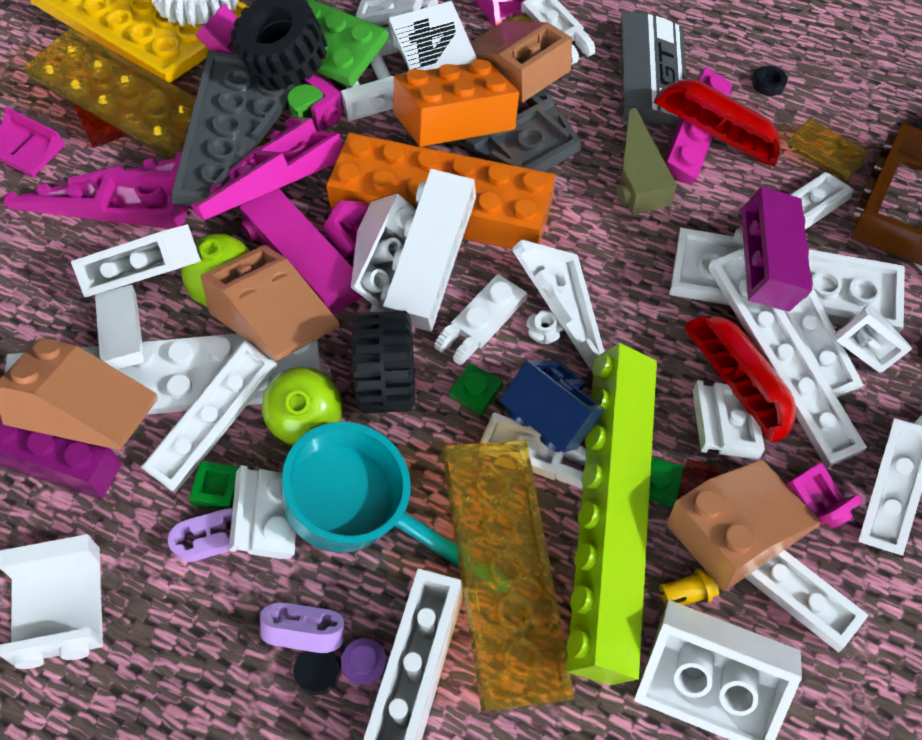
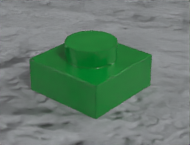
(476, 389)
(665, 481)
(214, 486)

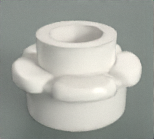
(542, 334)

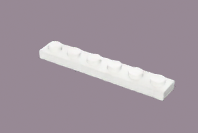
(781, 346)

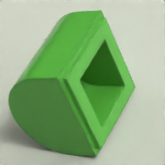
(301, 100)

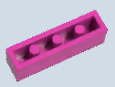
(287, 231)

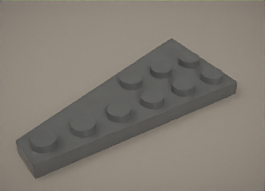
(225, 125)

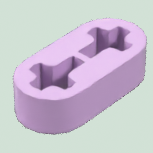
(201, 526)
(301, 627)

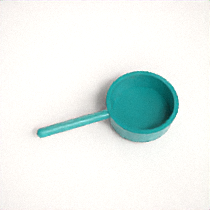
(349, 489)

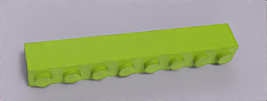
(614, 521)

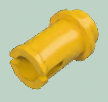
(690, 589)

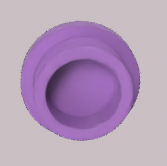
(363, 661)

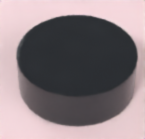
(769, 80)
(316, 672)

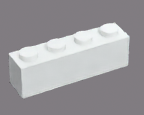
(430, 247)
(416, 658)

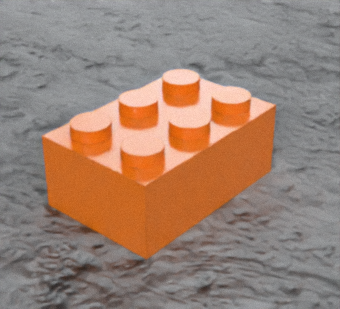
(454, 102)

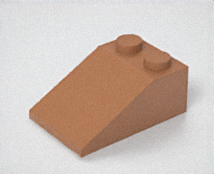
(72, 396)
(740, 522)

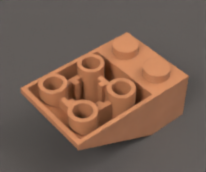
(526, 54)
(267, 303)

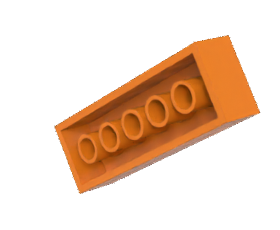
(509, 199)

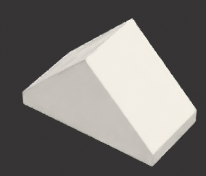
(872, 339)

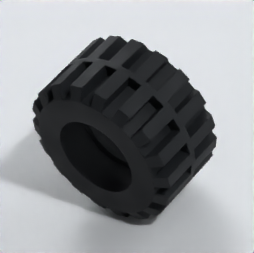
(279, 42)
(383, 362)

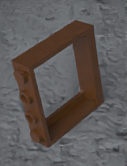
(881, 230)

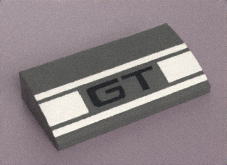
(649, 60)

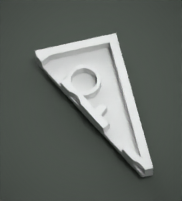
(563, 287)

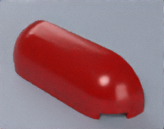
(722, 118)
(746, 373)

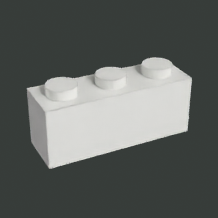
(136, 260)

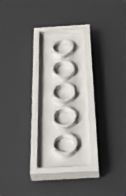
(840, 281)

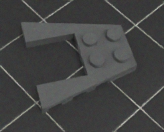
(538, 141)

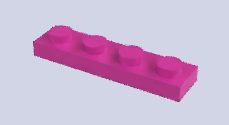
(690, 142)

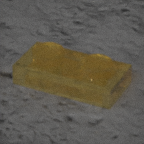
(828, 149)

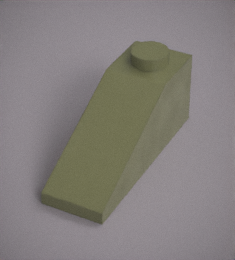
(644, 174)

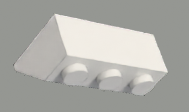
(719, 675)

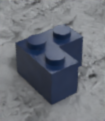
(552, 404)

